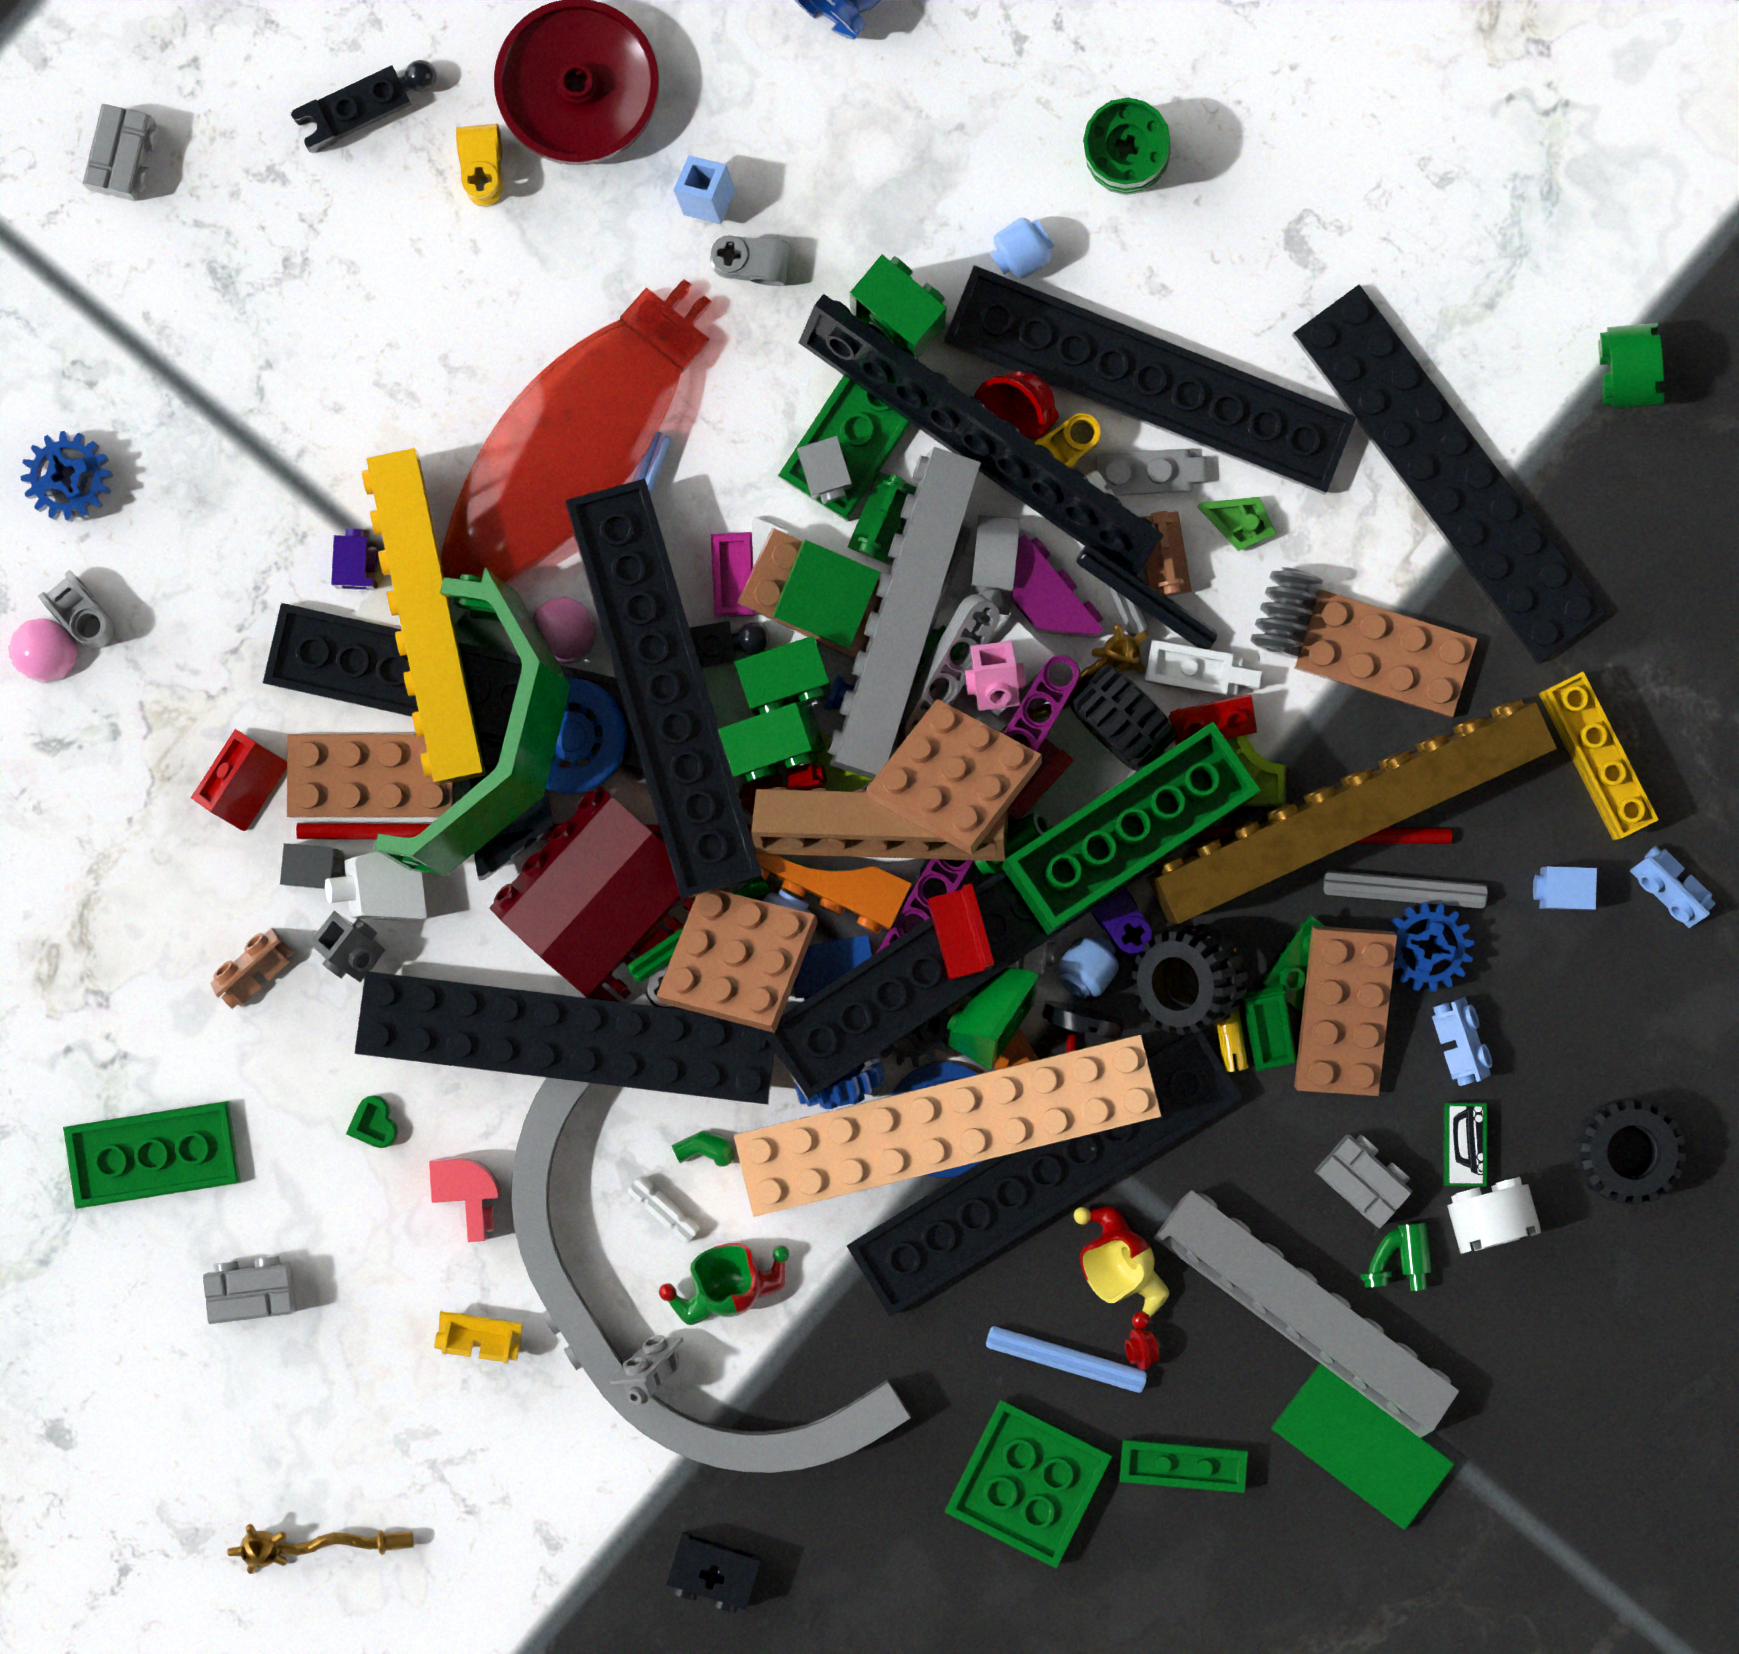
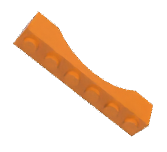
(864, 892)

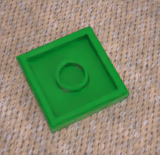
(826, 594)

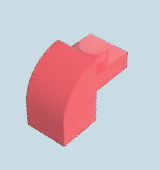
(469, 1182)

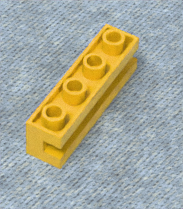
(1598, 756)

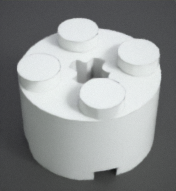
(1494, 1216)

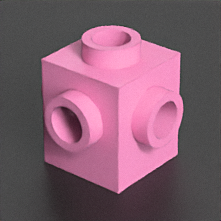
(995, 676)

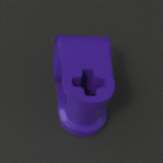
(1118, 915)

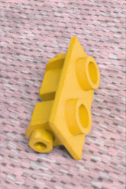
(496, 1338)

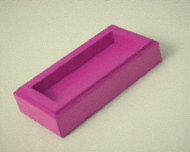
(730, 571)

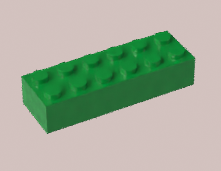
(1130, 828)

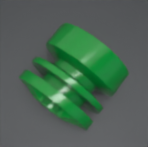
(1116, 125)

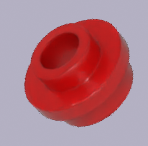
(1141, 1348)

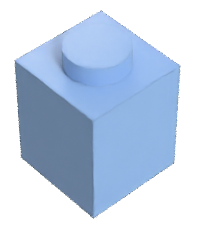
(704, 189)
(1566, 888)

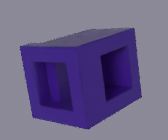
(354, 561)

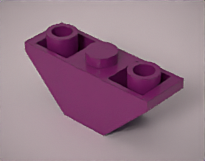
(1048, 595)

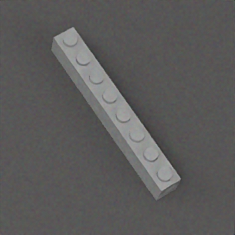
(904, 612)
(1307, 1313)

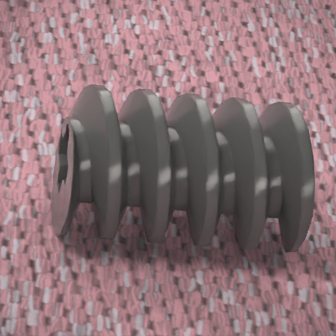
(1285, 611)

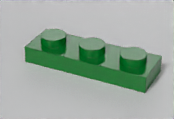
(1183, 1465)

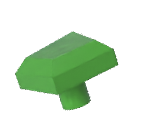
(1239, 520)

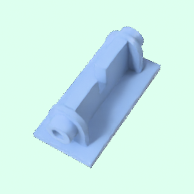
(1685, 900)
(1470, 1055)

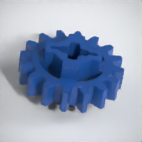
(50, 484)
(1433, 928)
(849, 1088)

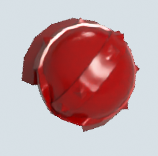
(1021, 400)

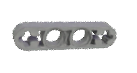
(940, 663)

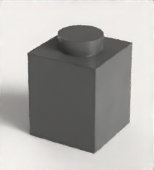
(309, 865)

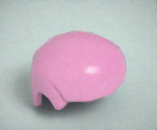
(566, 628)
(43, 650)

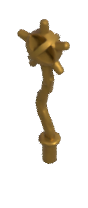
(1119, 651)
(264, 1548)

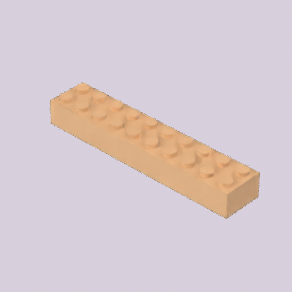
(947, 1125)

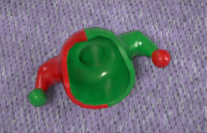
(726, 1283)

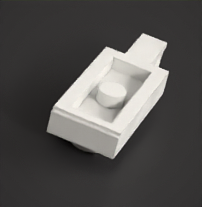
(1198, 669)

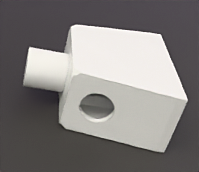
(378, 889)

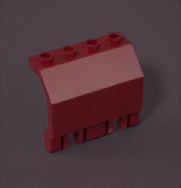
(593, 896)

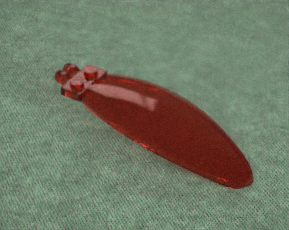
(571, 435)

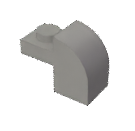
(995, 560)

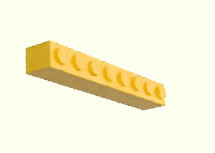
(424, 616)

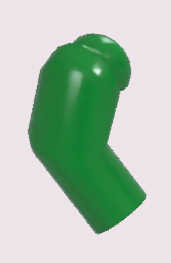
(706, 1144)

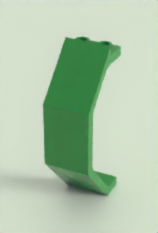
(526, 749)

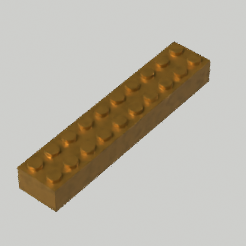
(1351, 812)

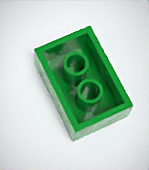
(899, 305)

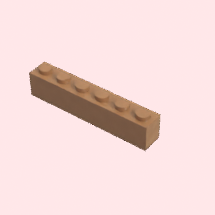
(853, 826)

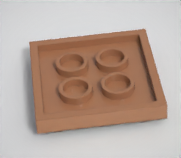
(954, 776)
(737, 959)

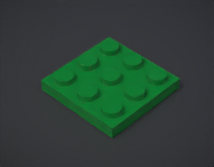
(1028, 1483)

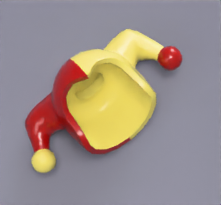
(1120, 1263)

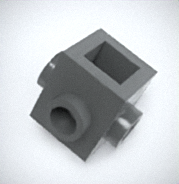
(347, 946)

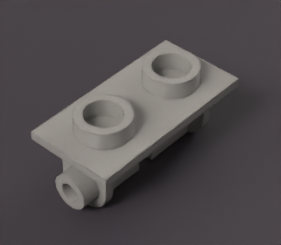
(648, 1368)

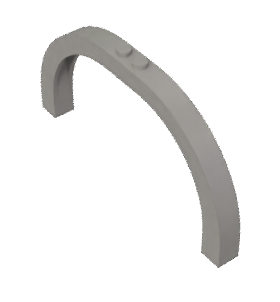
(590, 1348)

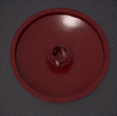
(576, 82)

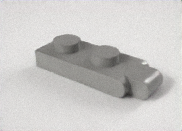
(1151, 471)

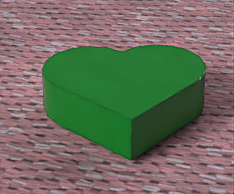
(372, 1123)

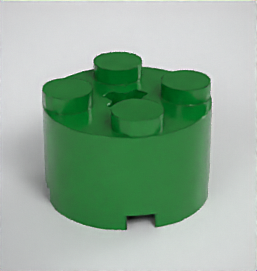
(1633, 366)

